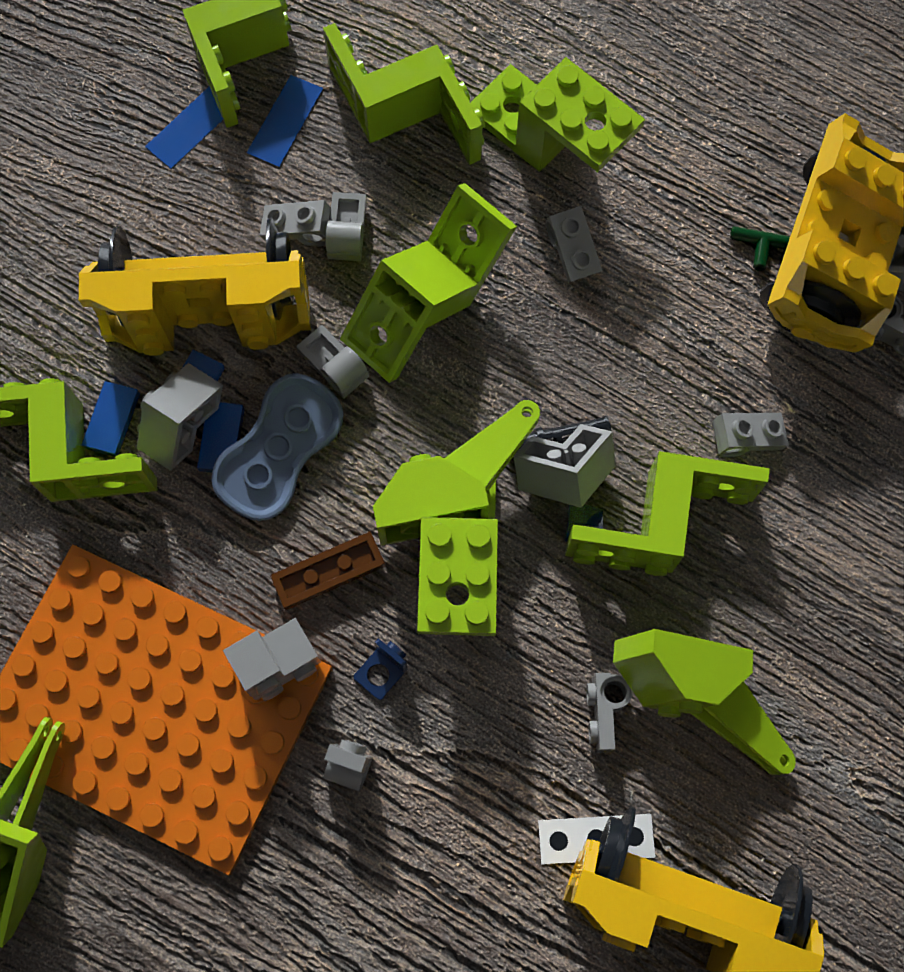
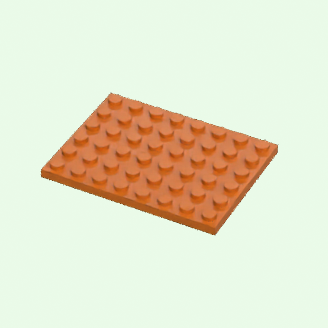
(149, 709)

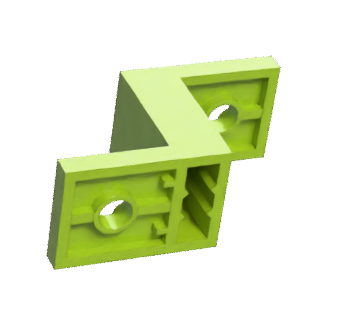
(230, 34)
(405, 93)
(555, 116)
(427, 282)
(56, 450)
(666, 513)
(462, 555)

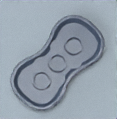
(262, 468)

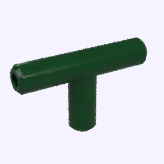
(763, 242)

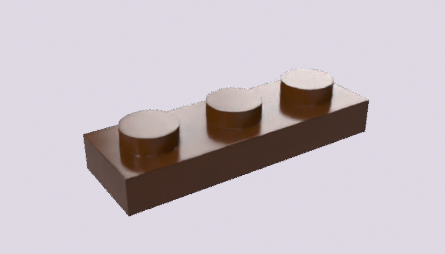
(327, 570)

